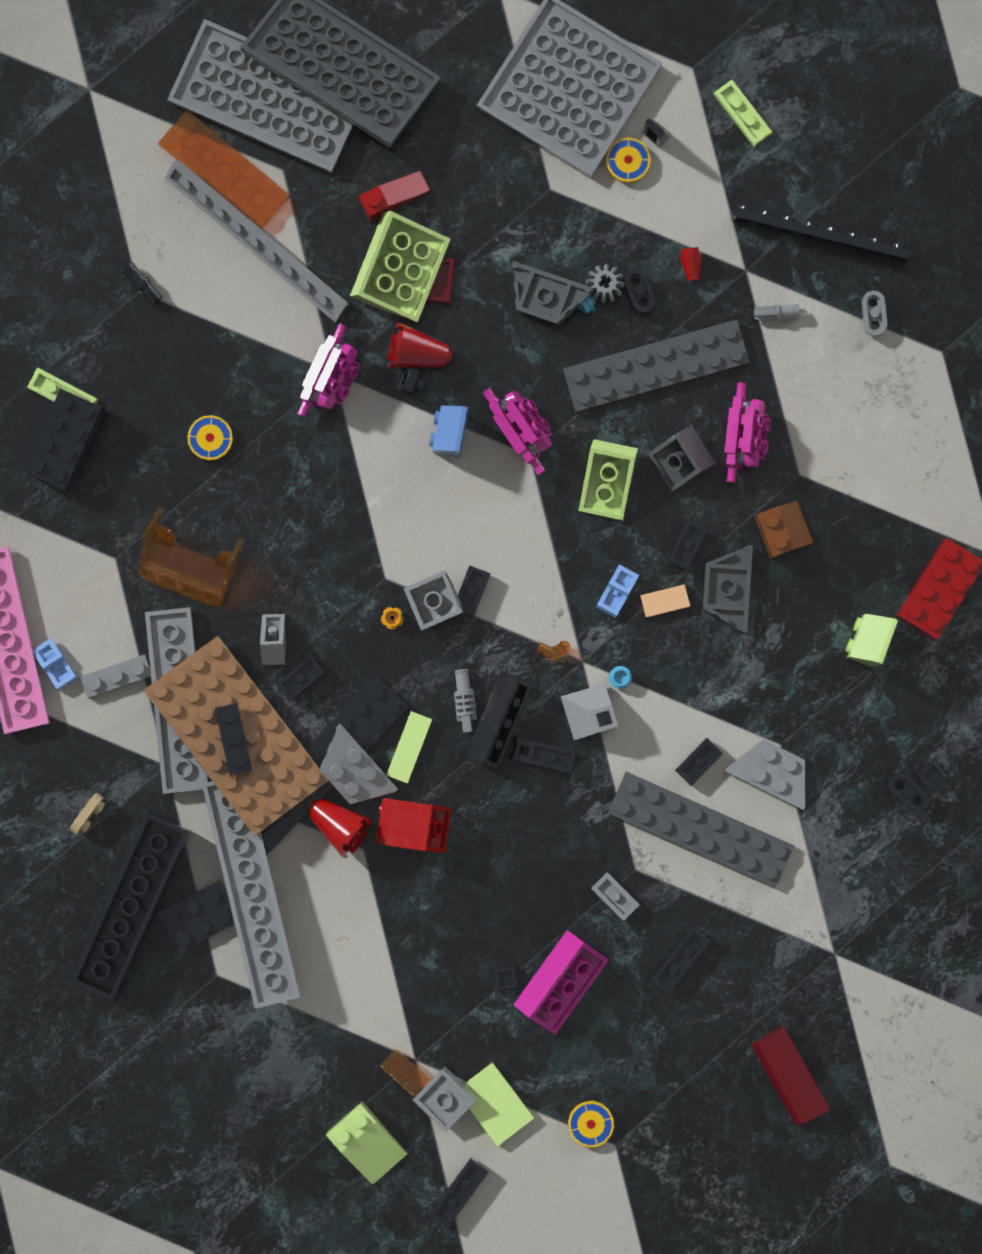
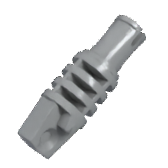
(465, 701)

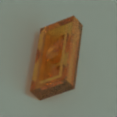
(405, 1072)

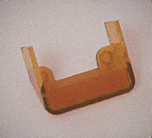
(184, 569)

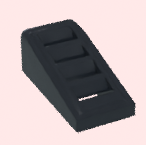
(655, 132)

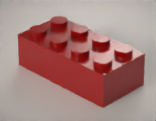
(940, 589)

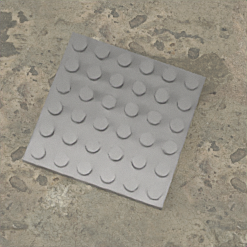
(569, 85)

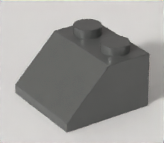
(681, 458)

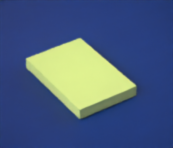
(497, 1104)

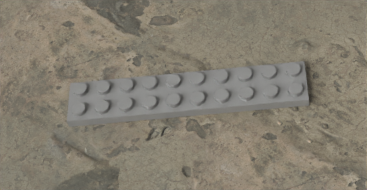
(252, 904)

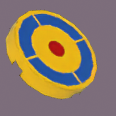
(628, 160)
(210, 438)
(590, 1124)

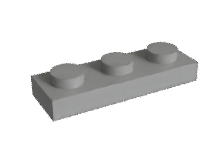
(116, 676)

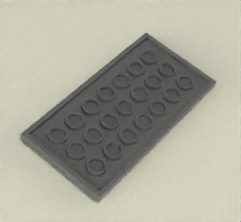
(341, 66)

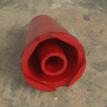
(416, 350)
(339, 825)

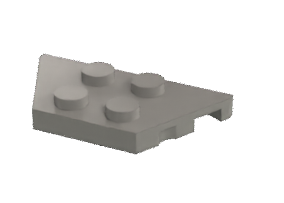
(353, 770)
(773, 772)

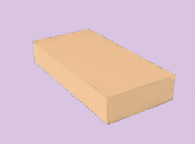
(665, 601)

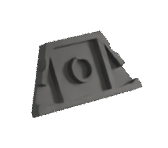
(547, 294)
(728, 587)

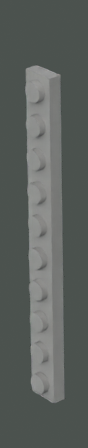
(256, 240)

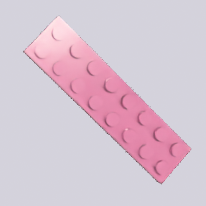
(20, 685)

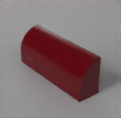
(790, 1076)

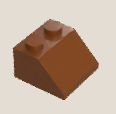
(783, 529)

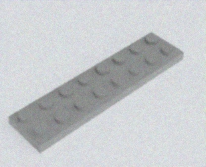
(170, 643)

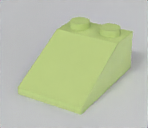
(608, 479)
(871, 639)
(366, 1143)

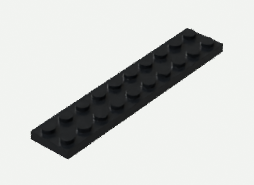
(366, 721)

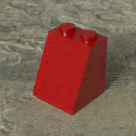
(413, 825)

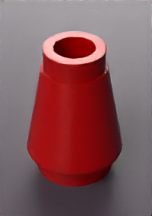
(691, 262)

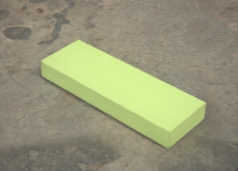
(743, 113)
(49, 386)
(409, 747)

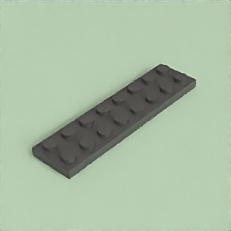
(656, 366)
(700, 829)

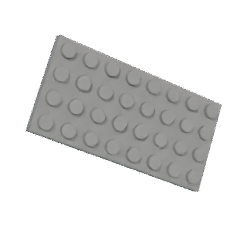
(256, 102)

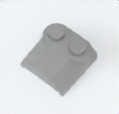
(434, 600)

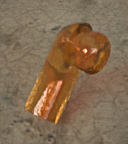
(555, 652)

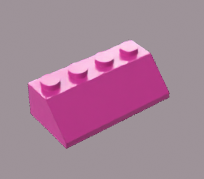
(560, 982)

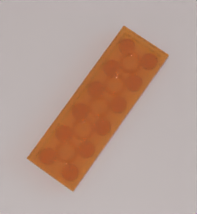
(224, 169)

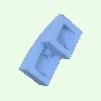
(617, 591)
(55, 664)

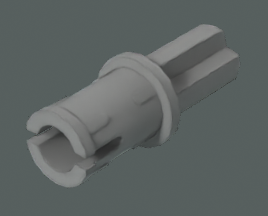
(777, 312)

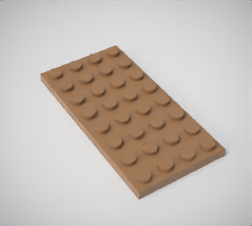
(280, 765)

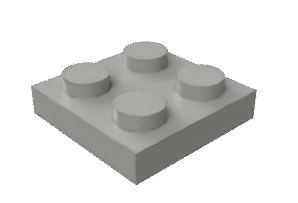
(445, 1099)

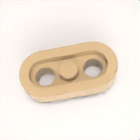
(82, 821)

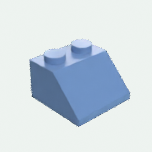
(450, 430)

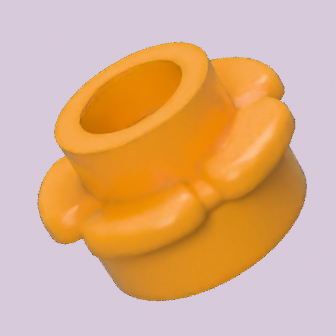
(392, 624)

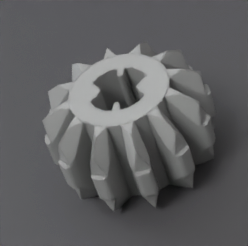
(613, 286)

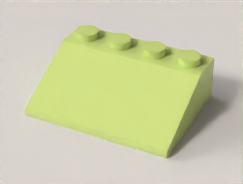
(400, 266)

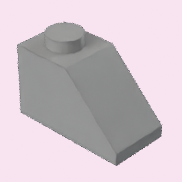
(273, 639)

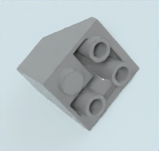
(589, 711)

